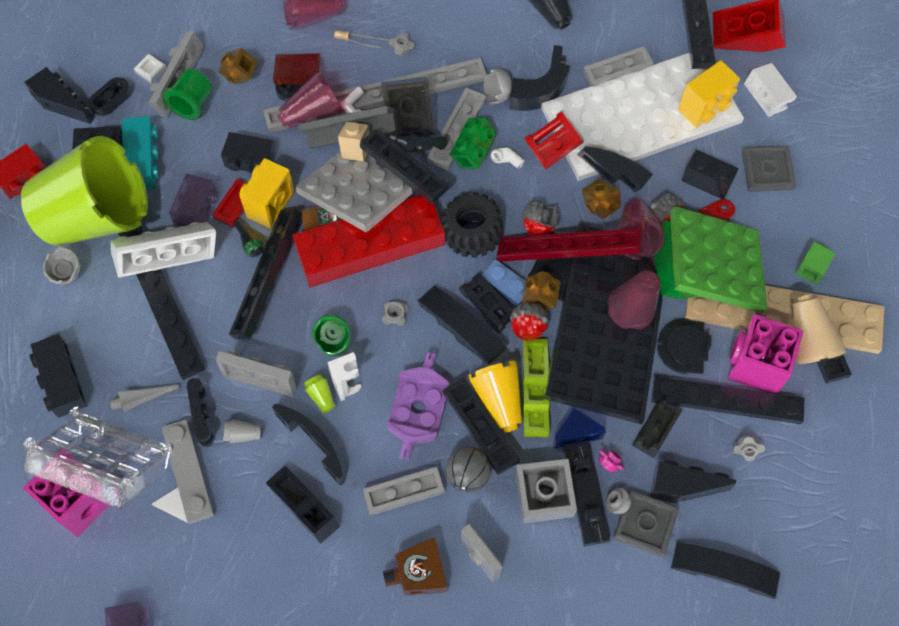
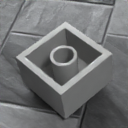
(545, 491)

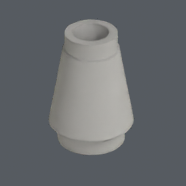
(240, 431)

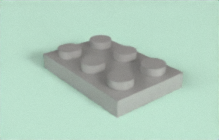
(256, 373)

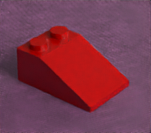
(750, 27)

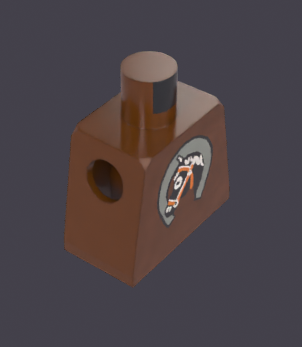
(418, 570)

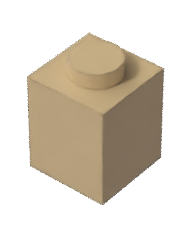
(350, 140)

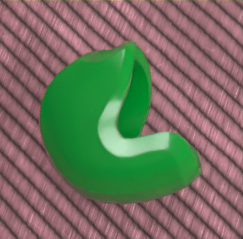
(331, 343)

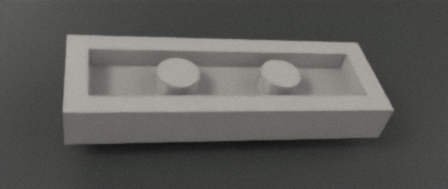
(617, 66)
(403, 491)

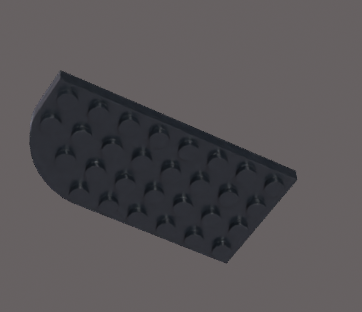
(594, 358)

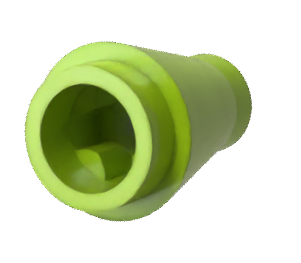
(320, 393)

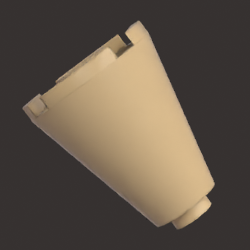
(819, 335)

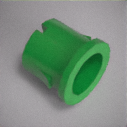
(188, 94)

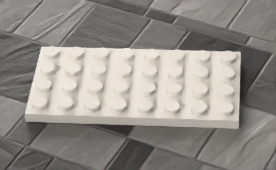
(635, 114)

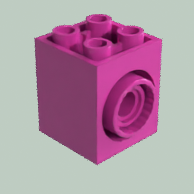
(764, 354)
(65, 505)

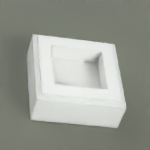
(150, 68)

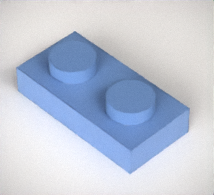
(505, 282)

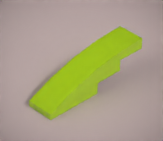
(534, 385)

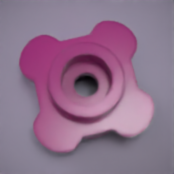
(611, 460)

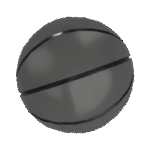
(468, 469)

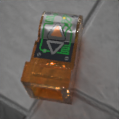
(316, 217)

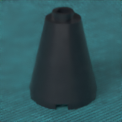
(555, 12)

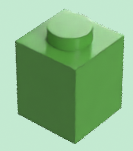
(815, 263)

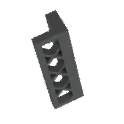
(326, 131)

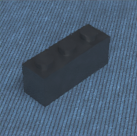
(57, 375)

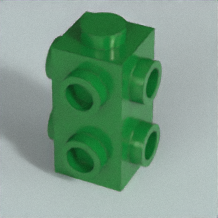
(473, 143)

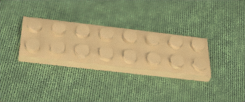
(856, 322)

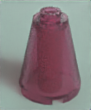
(307, 12)
(310, 103)
(638, 215)
(635, 301)

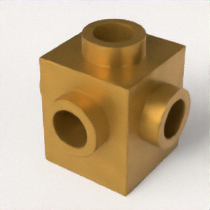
(237, 66)
(601, 198)
(542, 290)

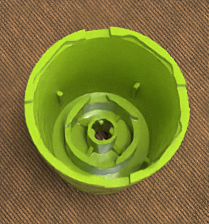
(85, 194)

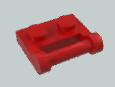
(556, 145)

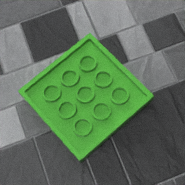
(717, 260)

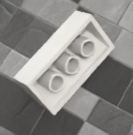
(163, 248)

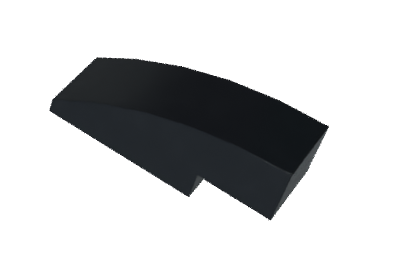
(615, 167)
(303, 504)

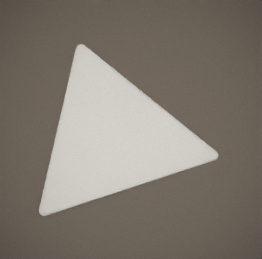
(172, 504)

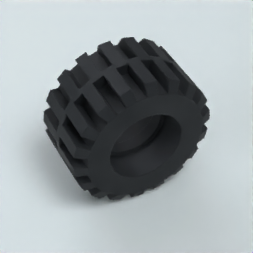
(470, 209)

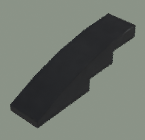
(462, 324)

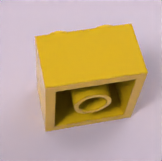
(709, 94)
(267, 193)

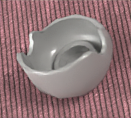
(497, 86)
(62, 266)

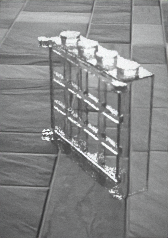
(48, 460)

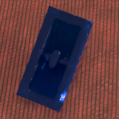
(578, 428)

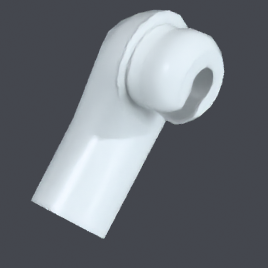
(507, 155)

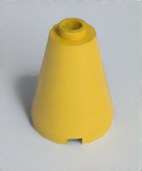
(500, 394)

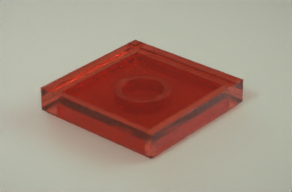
(295, 68)

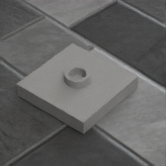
(481, 553)

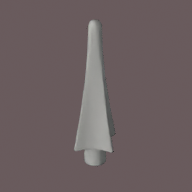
(134, 398)

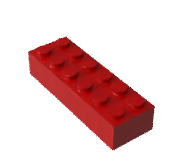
(344, 249)

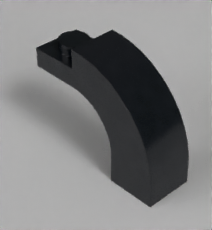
(530, 94)

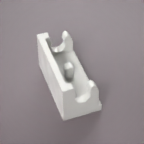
(769, 89)
(341, 372)

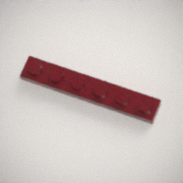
(570, 245)

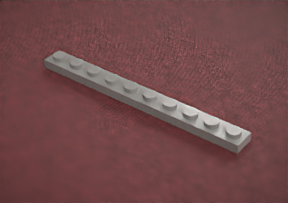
(439, 80)

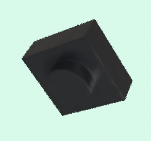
(834, 369)

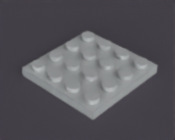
(355, 190)

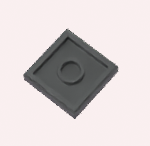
(768, 168)
(647, 524)

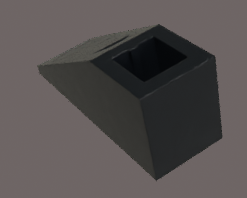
(55, 97)
(681, 484)

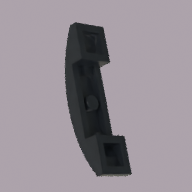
(293, 419)
(726, 568)

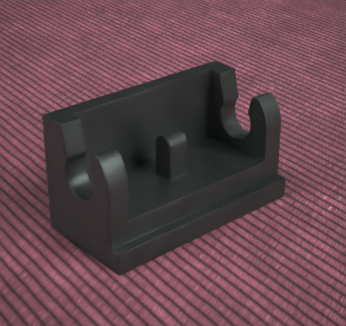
(656, 428)

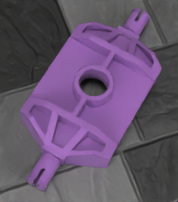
(417, 386)

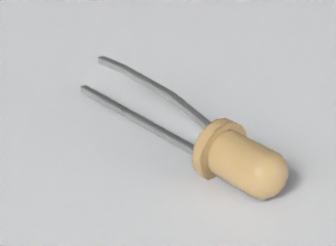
(345, 36)

